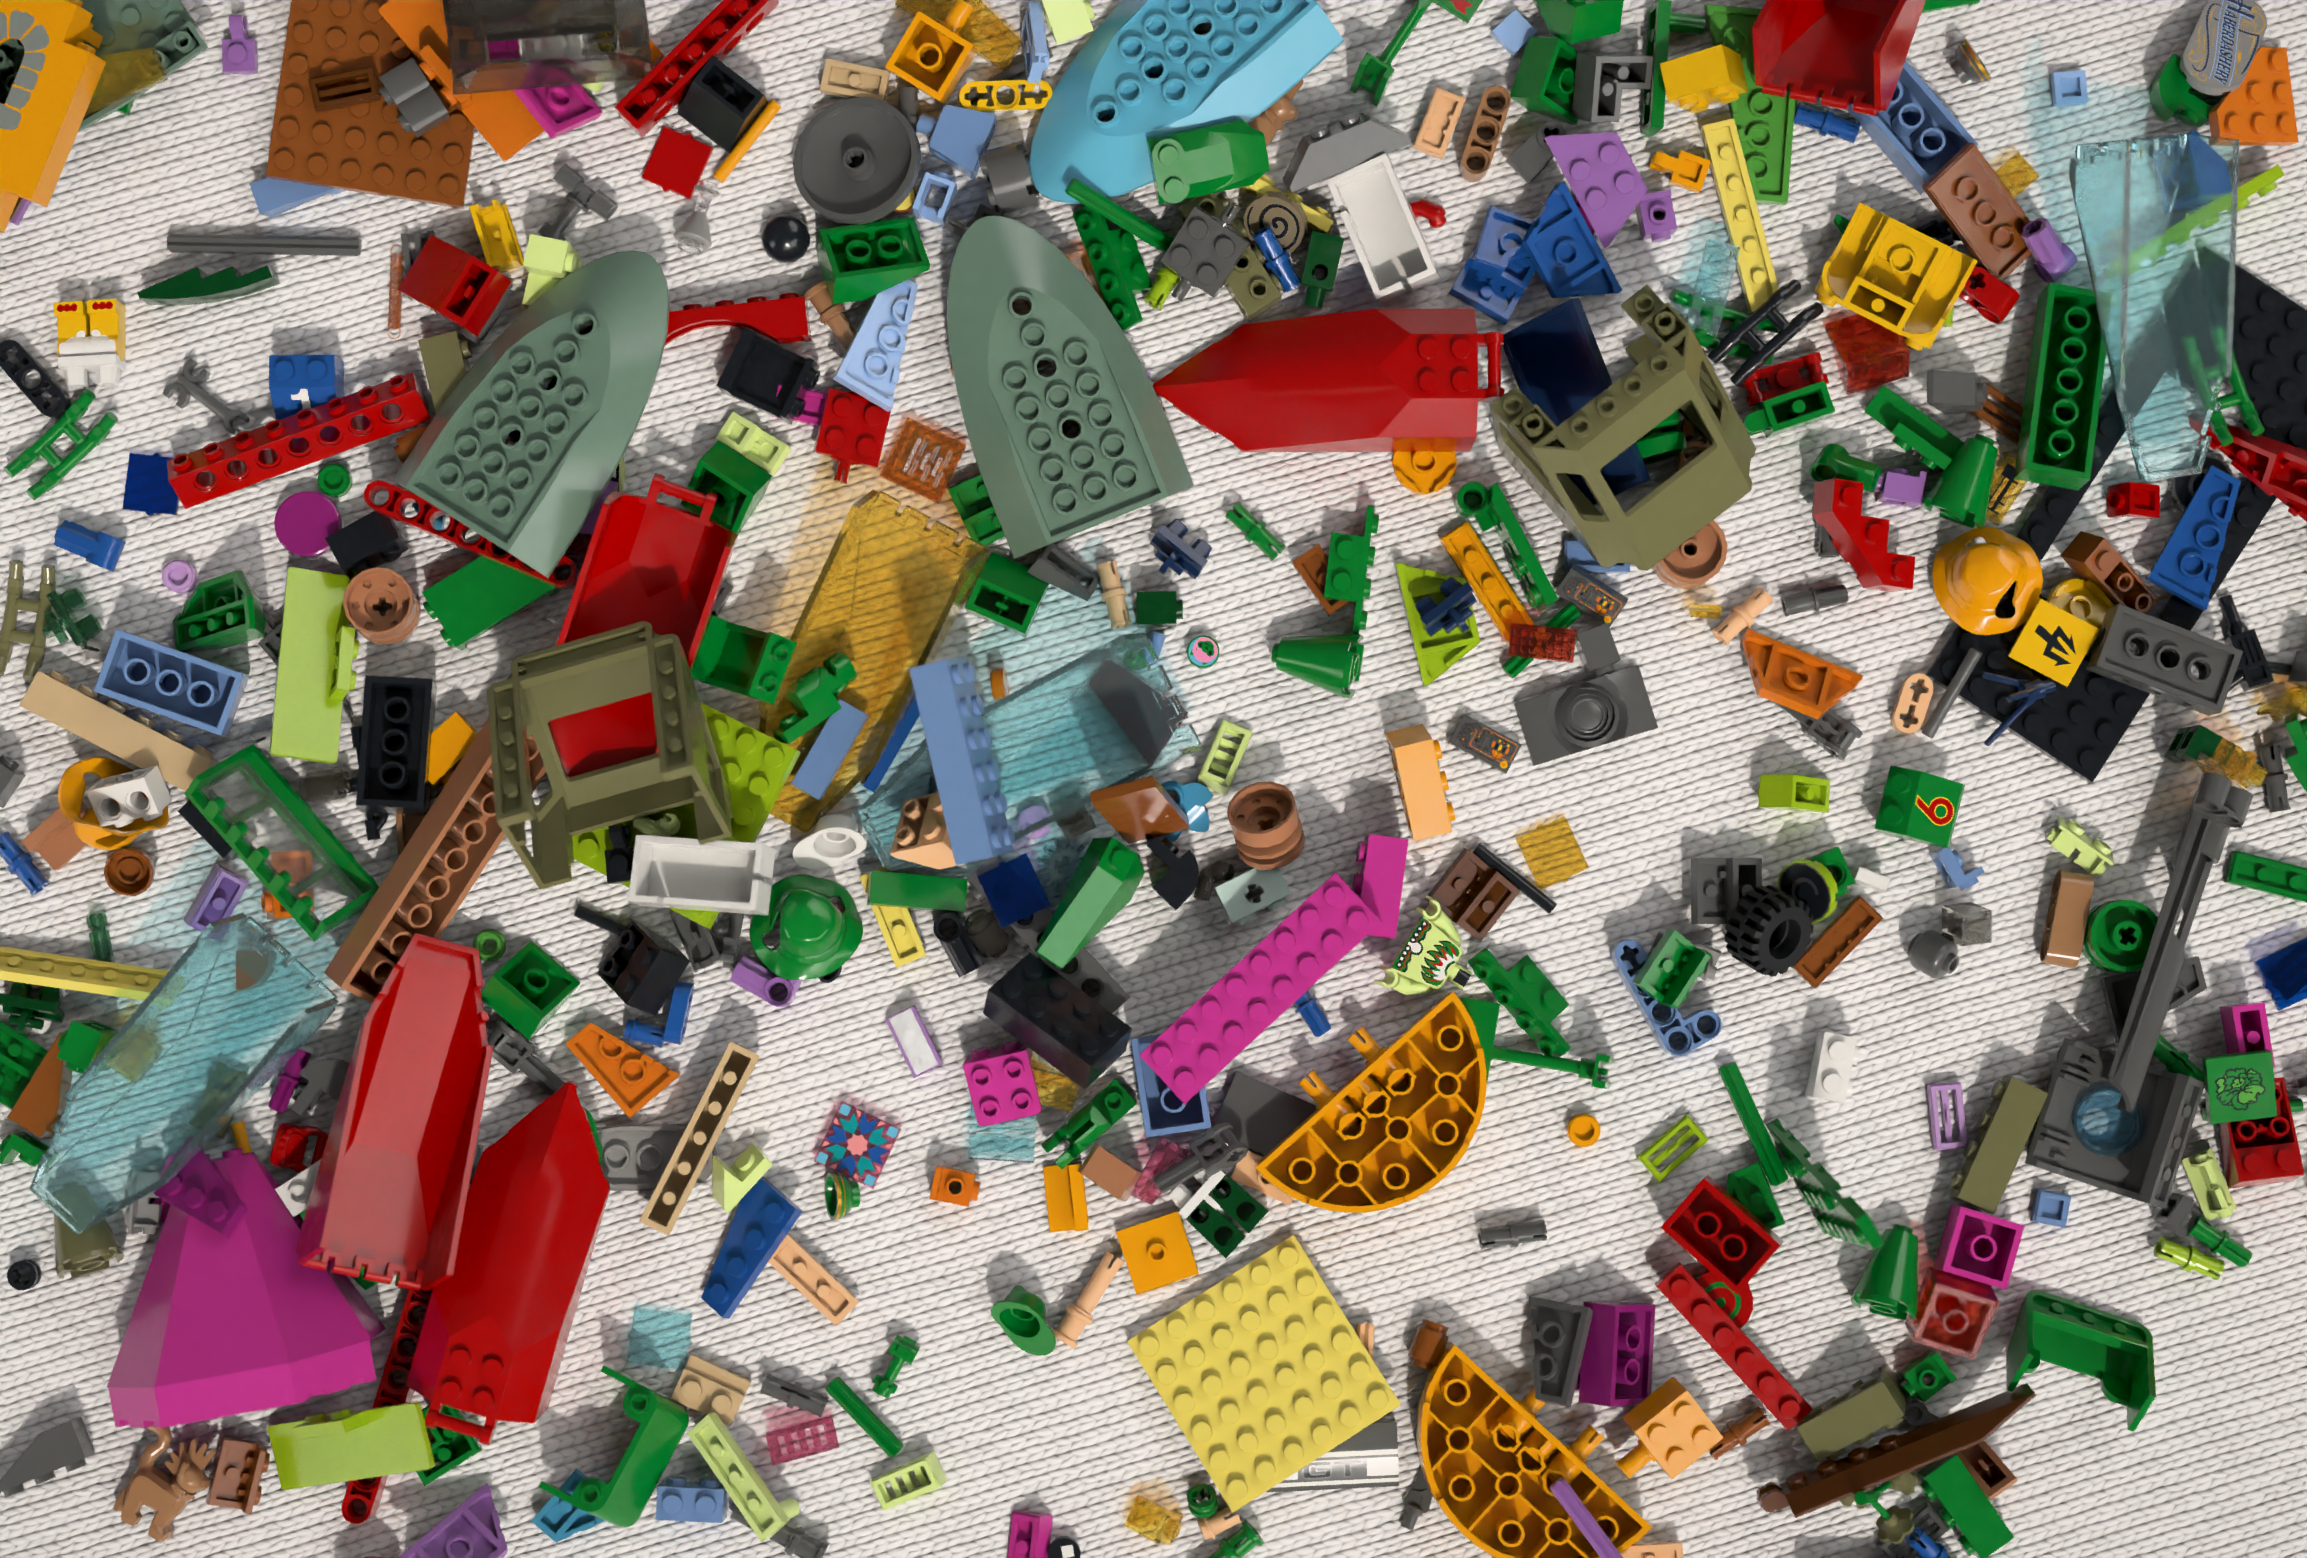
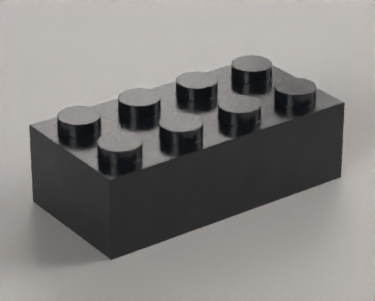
(396, 745)
(1057, 1020)

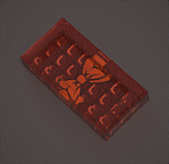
(1541, 643)

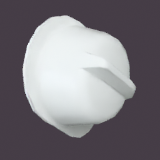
(830, 843)

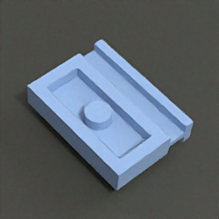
(1034, 42)

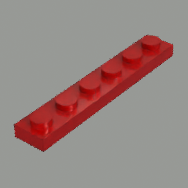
(1733, 1346)

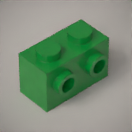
(83, 1043)

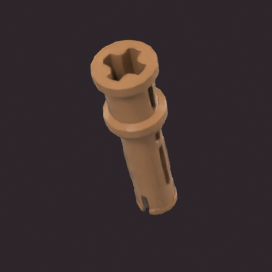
(831, 314)

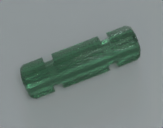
(99, 937)

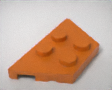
(1795, 676)

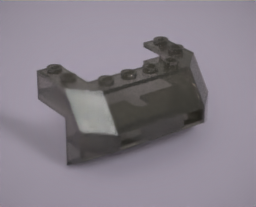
(549, 43)

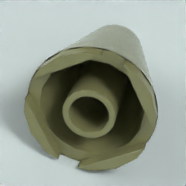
(84, 1252)

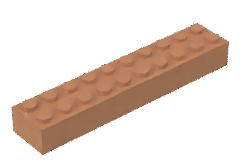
(430, 872)

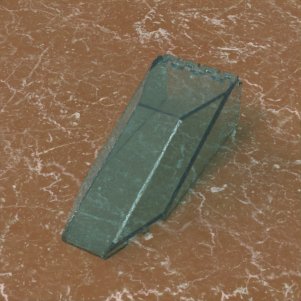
(2163, 282)
(1058, 741)
(179, 1070)

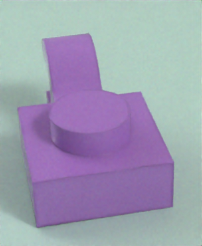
(239, 53)

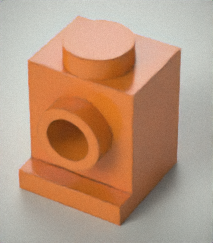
(941, 1186)

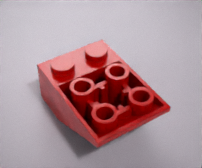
(454, 284)
(2262, 1148)

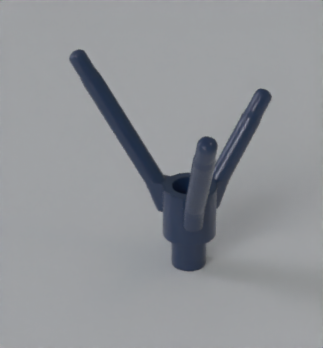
(2027, 691)

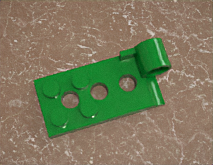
(1496, 513)

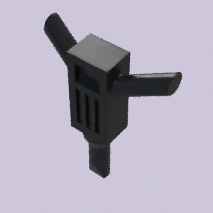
(2253, 668)

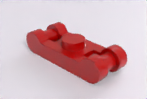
(1784, 378)

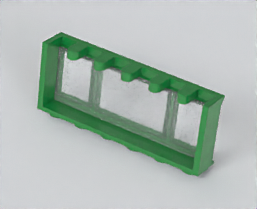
(282, 841)

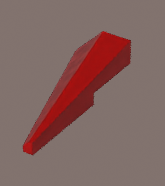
(2270, 465)

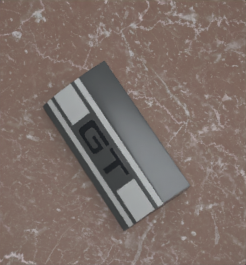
(1358, 1462)

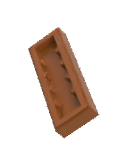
(1837, 941)

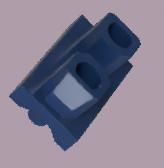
(1177, 553)
(1450, 612)

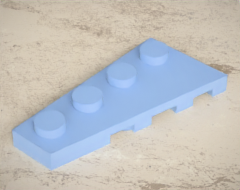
(877, 347)

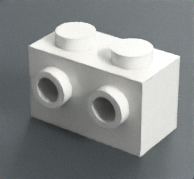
(1832, 1067)

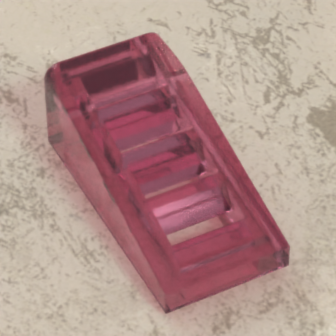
(1164, 1156)
(774, 1446)

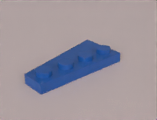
(751, 1241)

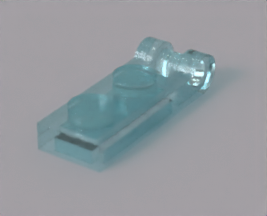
(1712, 285)

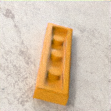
(1485, 579)

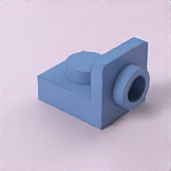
(1950, 864)

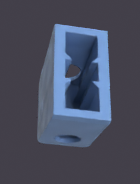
(959, 136)

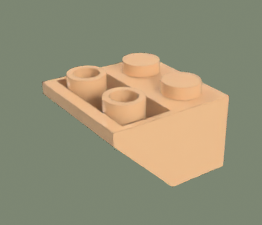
(923, 833)

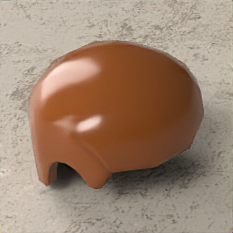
(129, 871)

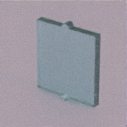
(659, 1338)

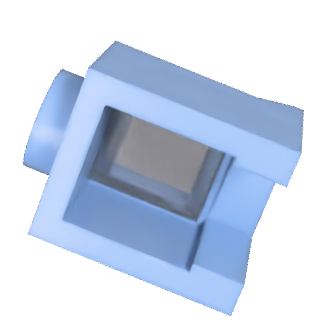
(935, 197)

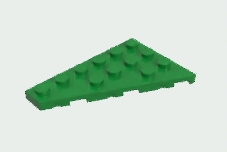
(1836, 1214)

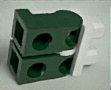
(1206, 1209)

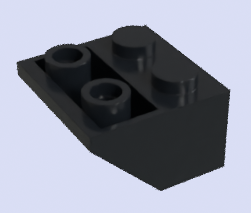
(721, 104)
(643, 968)

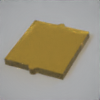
(1552, 853)

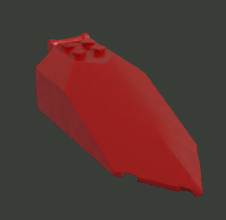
(1343, 382)
(639, 567)
(517, 1275)

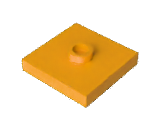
(1157, 1252)

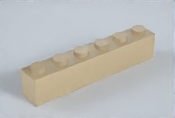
(115, 730)
(699, 1138)

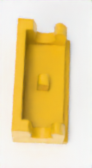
(497, 236)

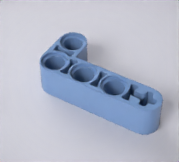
(1673, 1022)

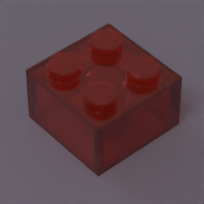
(1952, 1313)

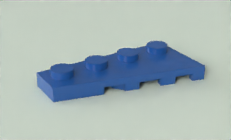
(2194, 547)

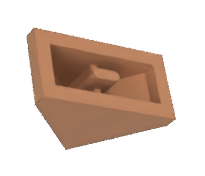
(1110, 1172)
(1987, 1469)

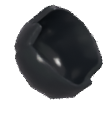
(785, 238)

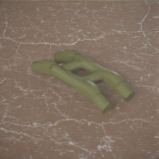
(14, 603)

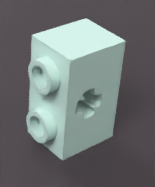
(1233, 894)

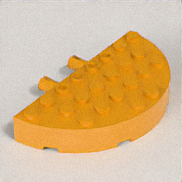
(1393, 1123)
(1496, 1467)

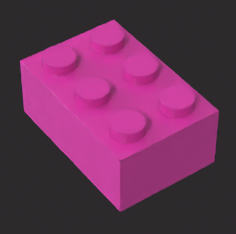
(1381, 880)

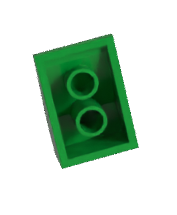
(870, 257)

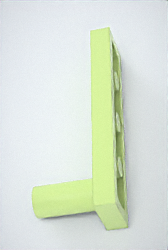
(741, 1478)

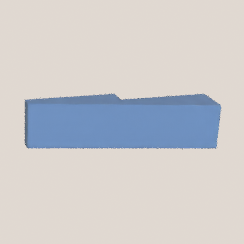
(279, 196)

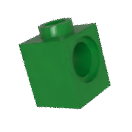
(1834, 858)

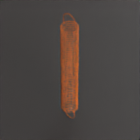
(398, 302)

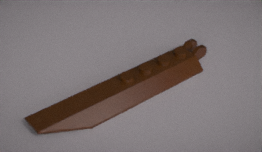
(1893, 1455)

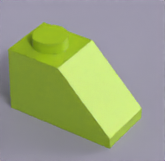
(1793, 793)

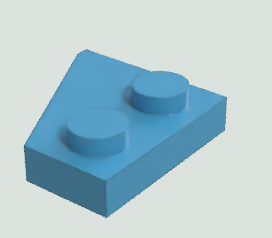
(561, 1518)

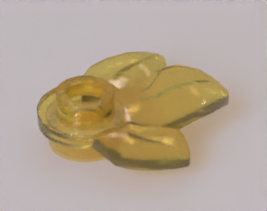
(2292, 701)

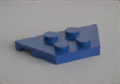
(1567, 250)

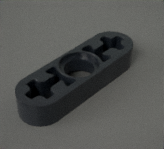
(41, 402)

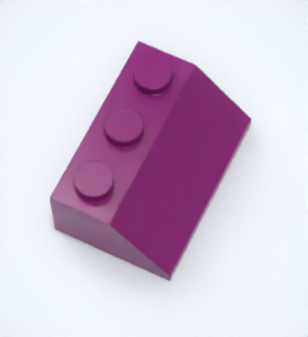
(1618, 1354)

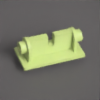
(2092, 852)
(2209, 1185)

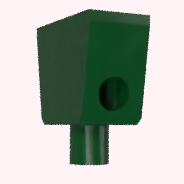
(1325, 253)

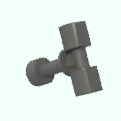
(580, 198)

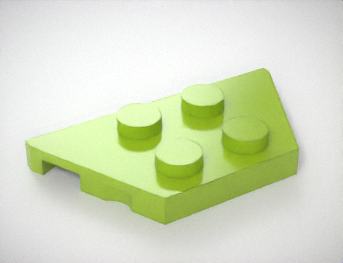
(1441, 650)

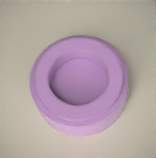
(179, 576)

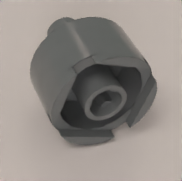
(1009, 178)

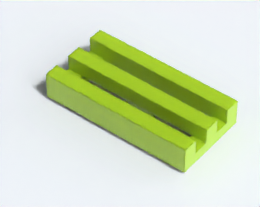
(1651, 1166)

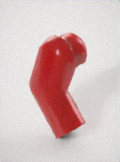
(1429, 210)

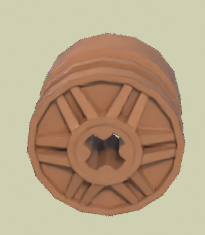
(369, 593)
(1266, 825)

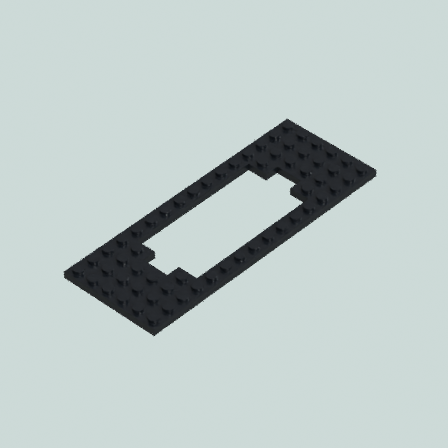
(2089, 717)

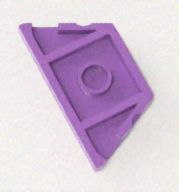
(1600, 178)
(466, 1532)

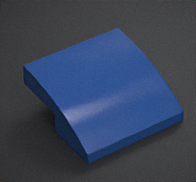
(1491, 292)

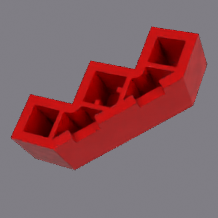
(1860, 538)

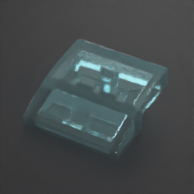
(1003, 1141)

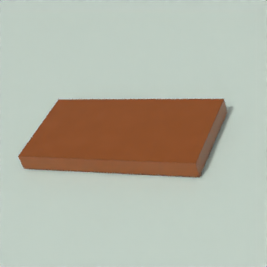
(1980, 211)
(1139, 809)

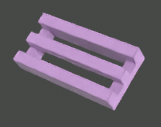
(1934, 1117)

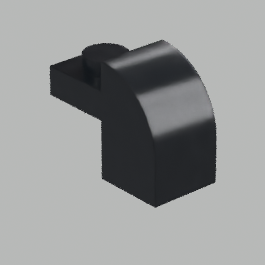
(1182, 877)

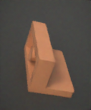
(56, 839)

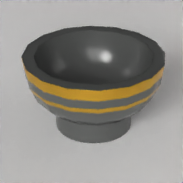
(1969, 65)

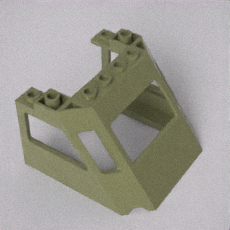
(1663, 381)
(584, 677)

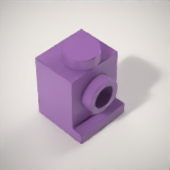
(1649, 226)
(1900, 488)

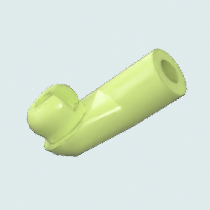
(664, 827)

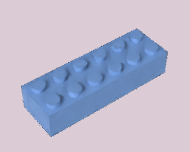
(962, 759)

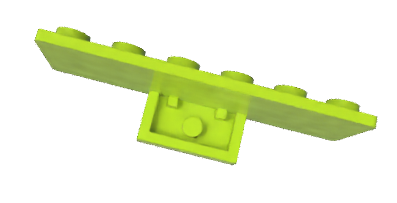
(312, 667)
(351, 1445)

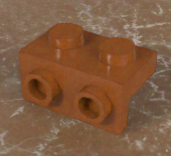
(238, 1474)

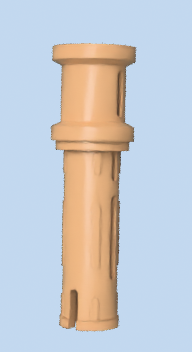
(1079, 1313)

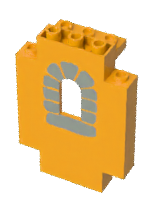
(46, 96)

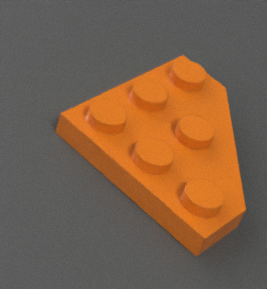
(2263, 105)

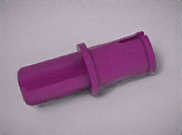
(288, 1080)

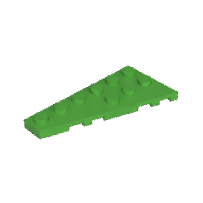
(1760, 118)

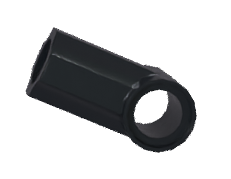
(959, 947)

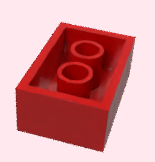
(1722, 1234)

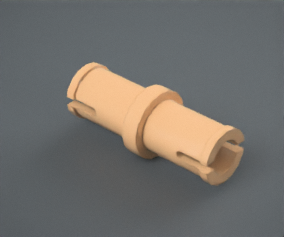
(1114, 595)
(1742, 616)

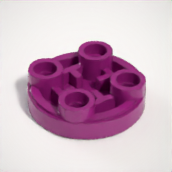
(305, 522)

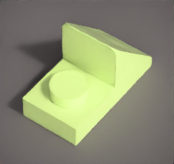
(734, 1182)

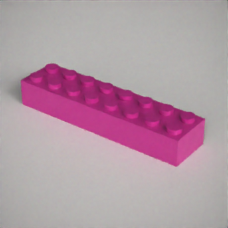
(1260, 988)

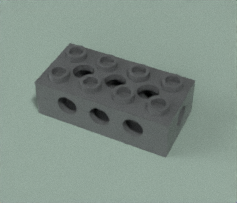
(2182, 647)

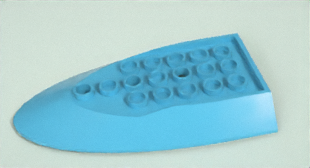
(1203, 80)

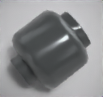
(1933, 954)

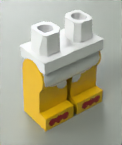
(91, 341)

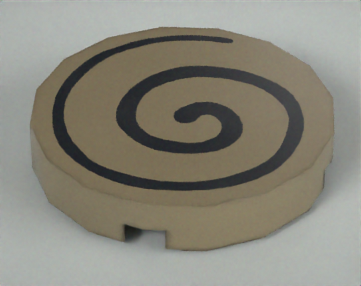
(1280, 213)

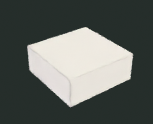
(1870, 879)

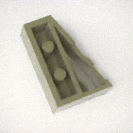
(1854, 1415)

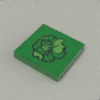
(2239, 1086)

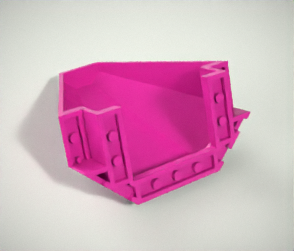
(237, 1317)

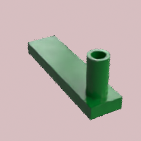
(1660, 23)

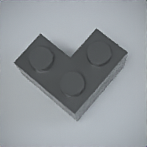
(1601, 81)

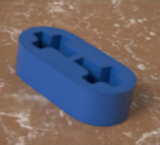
(679, 1012)

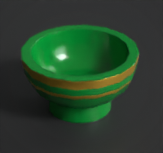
(840, 1195)

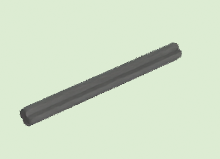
(264, 244)

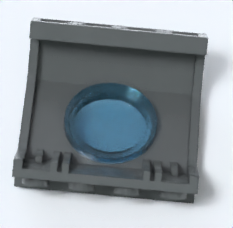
(2111, 1148)

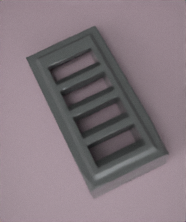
(1055, 568)

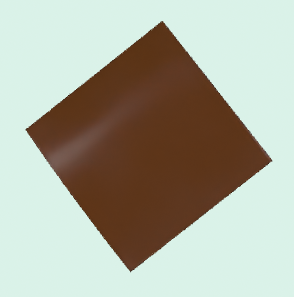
(1473, 894)

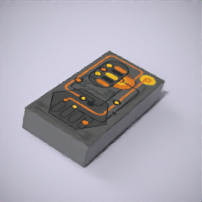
(1591, 595)
(1484, 744)

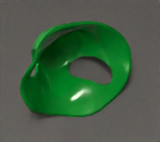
(812, 929)

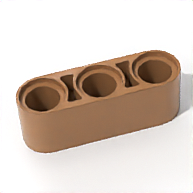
(1489, 119)
(2066, 919)

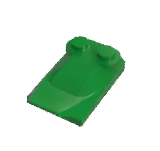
(1206, 160)

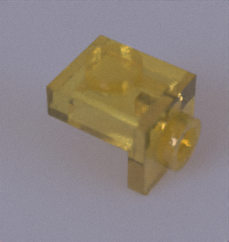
(1154, 1521)

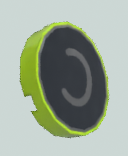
(1810, 884)

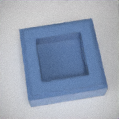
(2050, 1208)

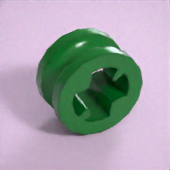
(1198, 1493)

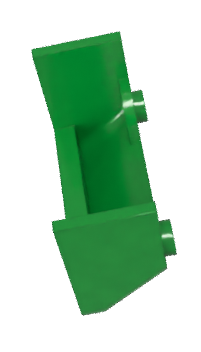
(2088, 1343)
(642, 1464)

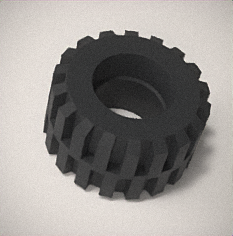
(1769, 930)

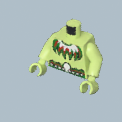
(1427, 956)

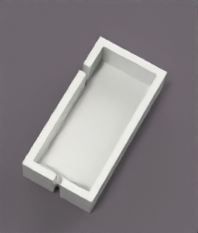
(1383, 228)
(701, 877)

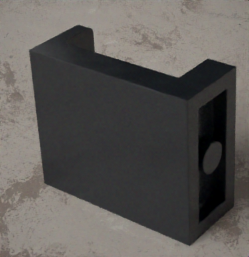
(758, 370)

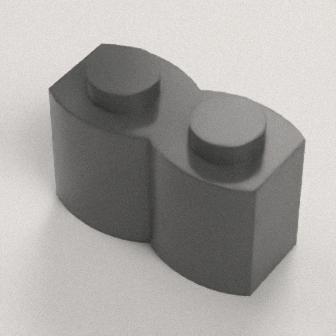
(413, 97)

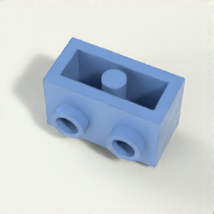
(691, 1500)

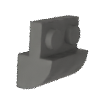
(1719, 885)

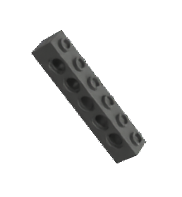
(1111, 993)

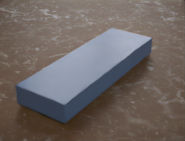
(830, 750)

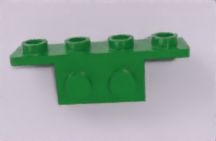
(1115, 265)
(1913, 429)
(1348, 568)
(1527, 998)

